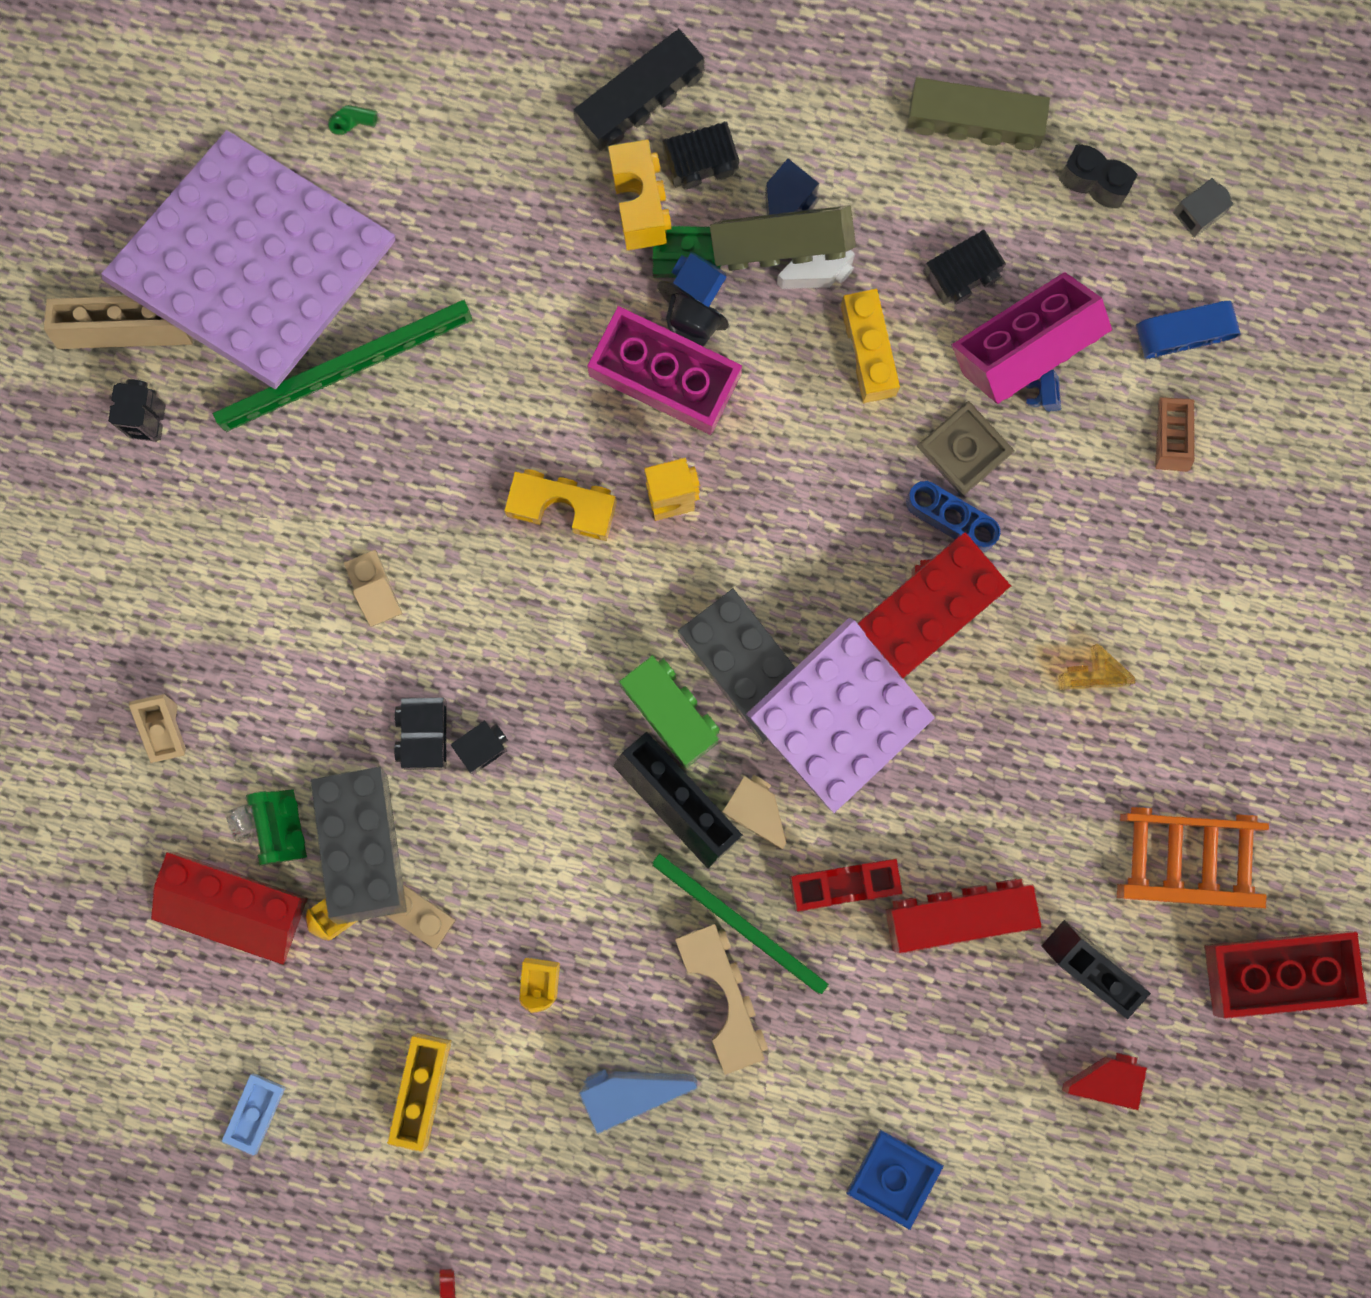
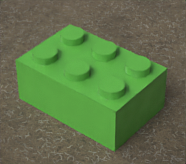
(670, 710)

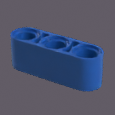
(1187, 328)
(942, 501)

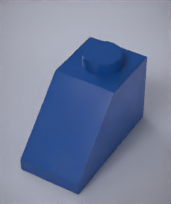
(698, 277)

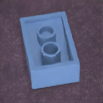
(625, 1095)

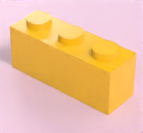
(419, 1092)

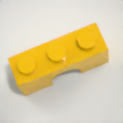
(643, 217)
(871, 344)
(672, 488)
(533, 494)

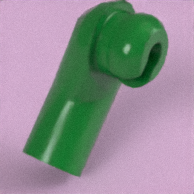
(350, 117)

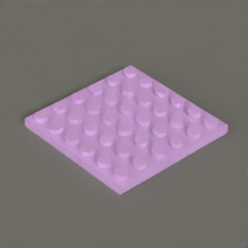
(249, 259)

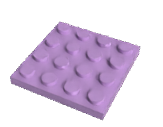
(840, 715)

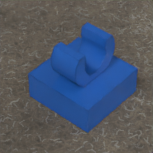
(1048, 392)

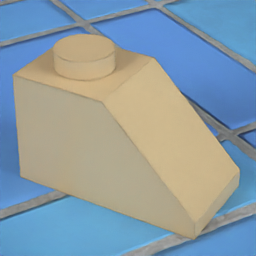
(757, 810)

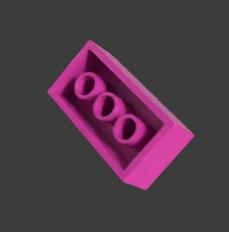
(1032, 337)
(664, 370)

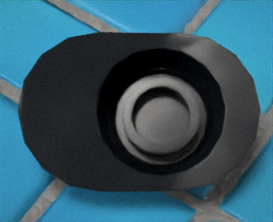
(689, 316)

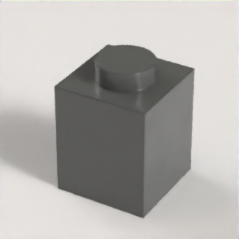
(1203, 207)

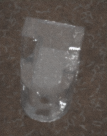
(241, 823)

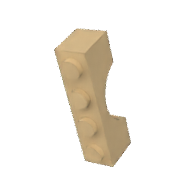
(736, 1041)

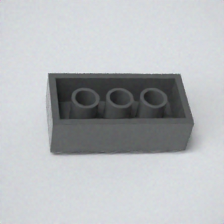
(736, 653)
(358, 845)

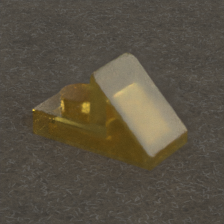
(1105, 673)

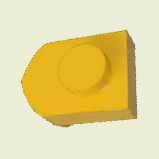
(320, 925)
(538, 984)

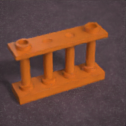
(1173, 888)

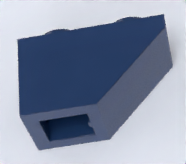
(790, 190)

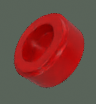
(447, 1283)

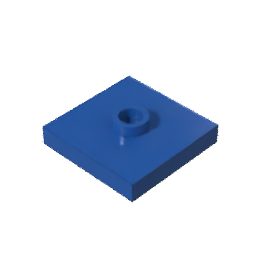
(894, 1179)

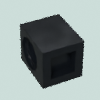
(480, 746)

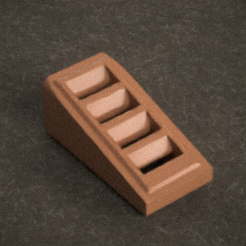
(1174, 455)

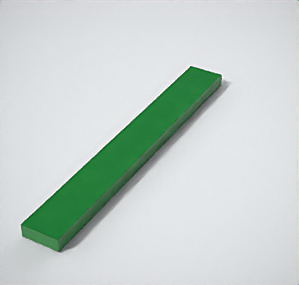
(343, 366)

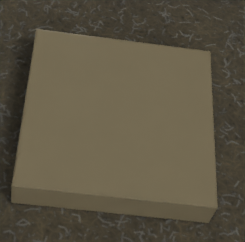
(965, 448)

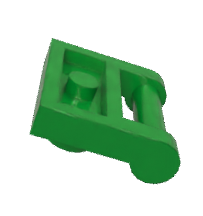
(277, 826)

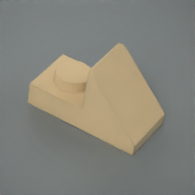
(372, 588)
(158, 727)

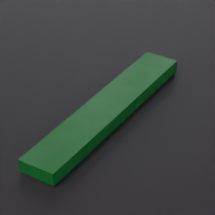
(740, 924)

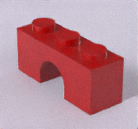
(845, 885)

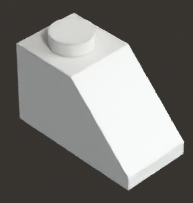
(816, 273)

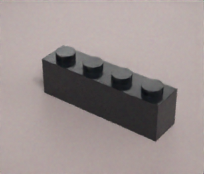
(640, 90)
(677, 800)

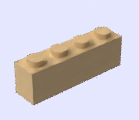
(107, 323)

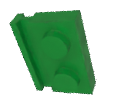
(682, 241)

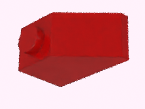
(1110, 1081)

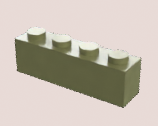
(978, 113)
(783, 236)

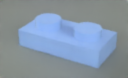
(253, 1114)

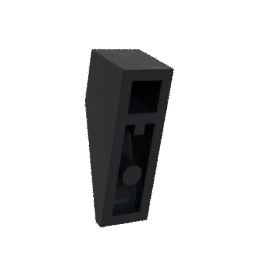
(1095, 969)

